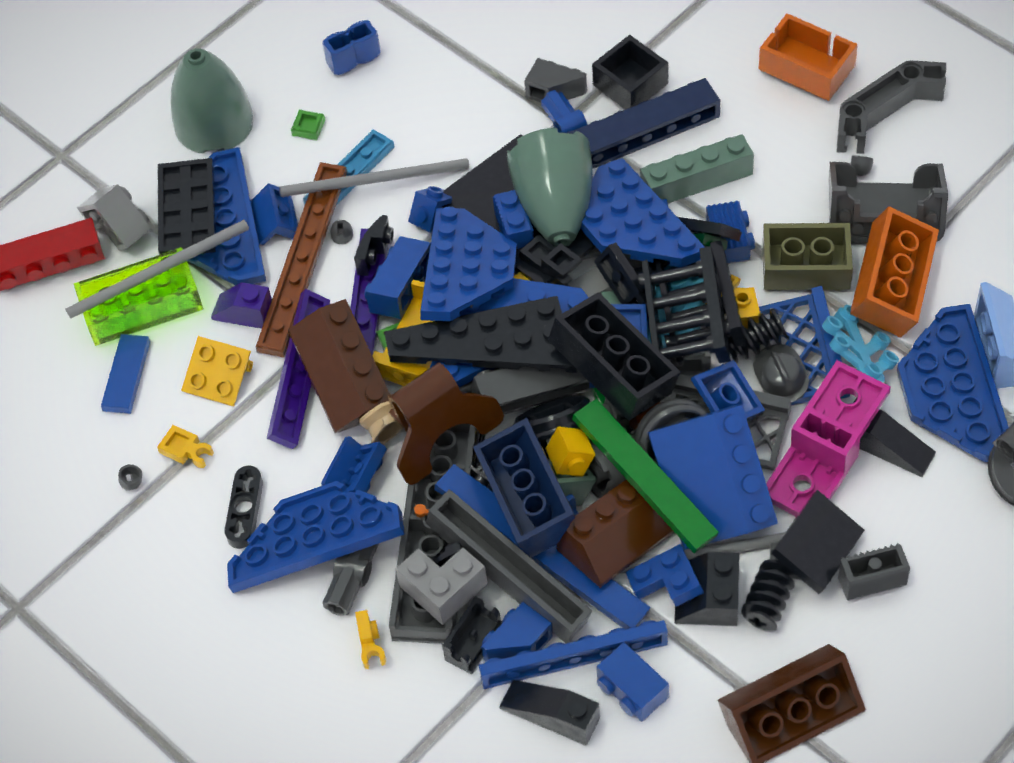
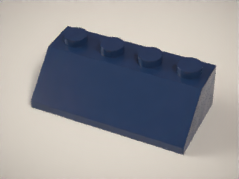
(525, 487)

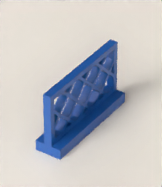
(818, 313)

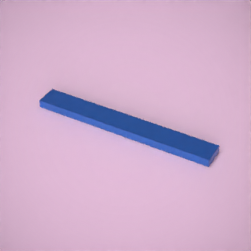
(609, 599)

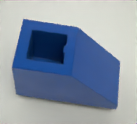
(519, 631)

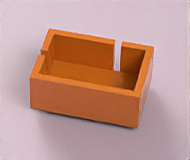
(801, 57)

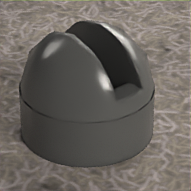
(862, 164)
(347, 232)
(136, 477)

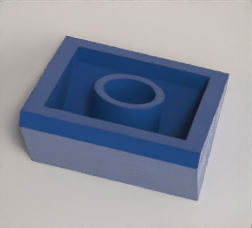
(727, 387)

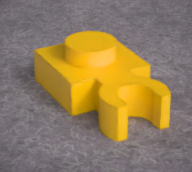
(182, 444)

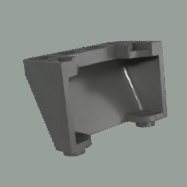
(863, 202)

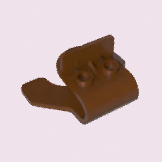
(431, 407)

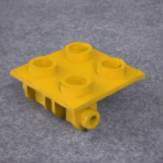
(216, 370)

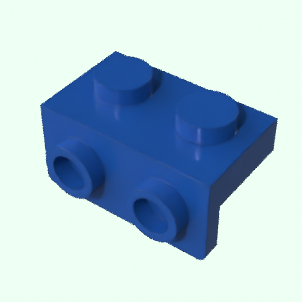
(355, 464)

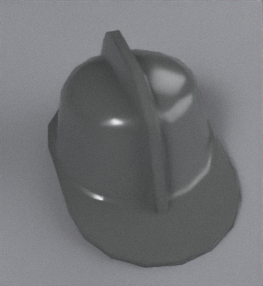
(781, 372)

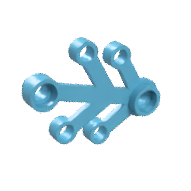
(842, 342)

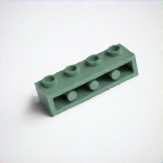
(700, 169)

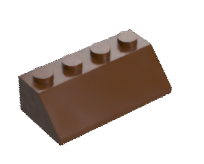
(339, 364)
(612, 534)
(792, 704)

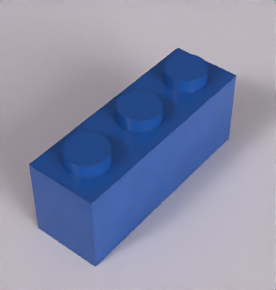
(391, 287)

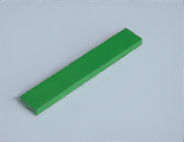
(645, 475)

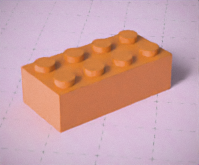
(894, 272)

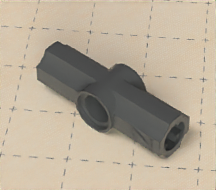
(349, 574)

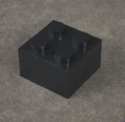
(630, 73)

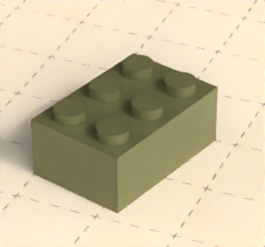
(807, 256)

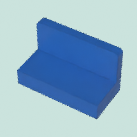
(273, 214)

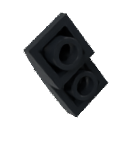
(373, 243)

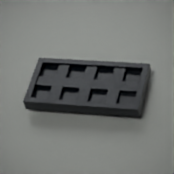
(185, 204)

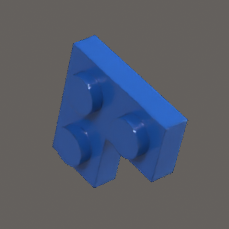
(669, 570)

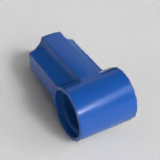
(562, 113)

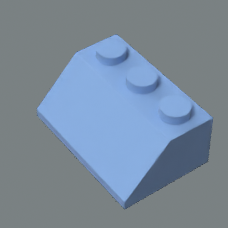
(996, 328)

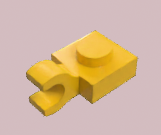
(368, 632)

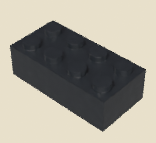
(613, 356)

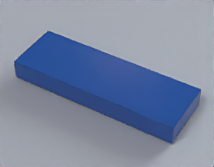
(125, 374)

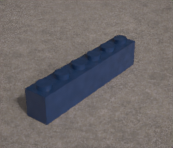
(651, 121)

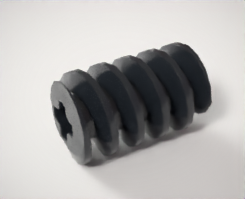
(759, 334)
(768, 595)

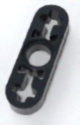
(239, 495)

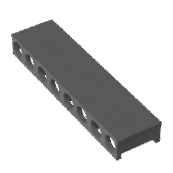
(408, 618)

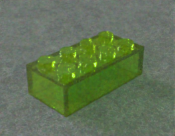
(143, 306)

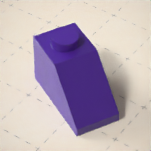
(243, 305)

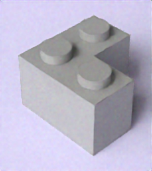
(116, 215)
(443, 588)

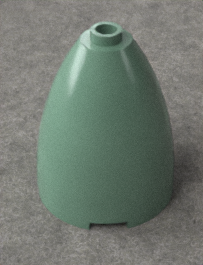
(208, 103)
(553, 181)

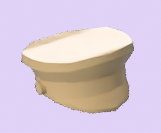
(380, 423)

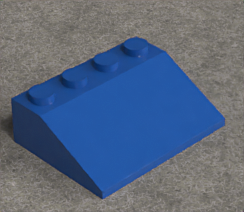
(717, 470)

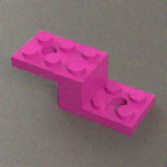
(826, 437)

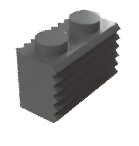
(873, 571)

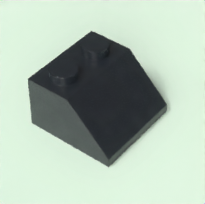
(720, 582)

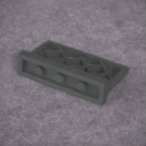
(775, 407)

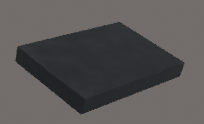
(817, 541)

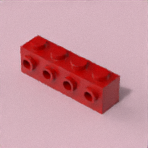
(49, 253)

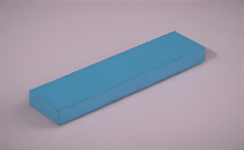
(364, 157)

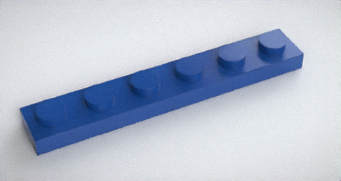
(562, 656)

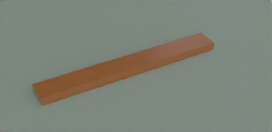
(299, 263)

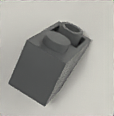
(551, 76)

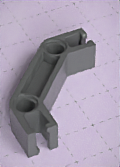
(886, 95)

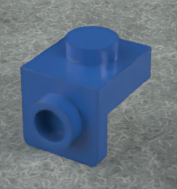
(425, 205)

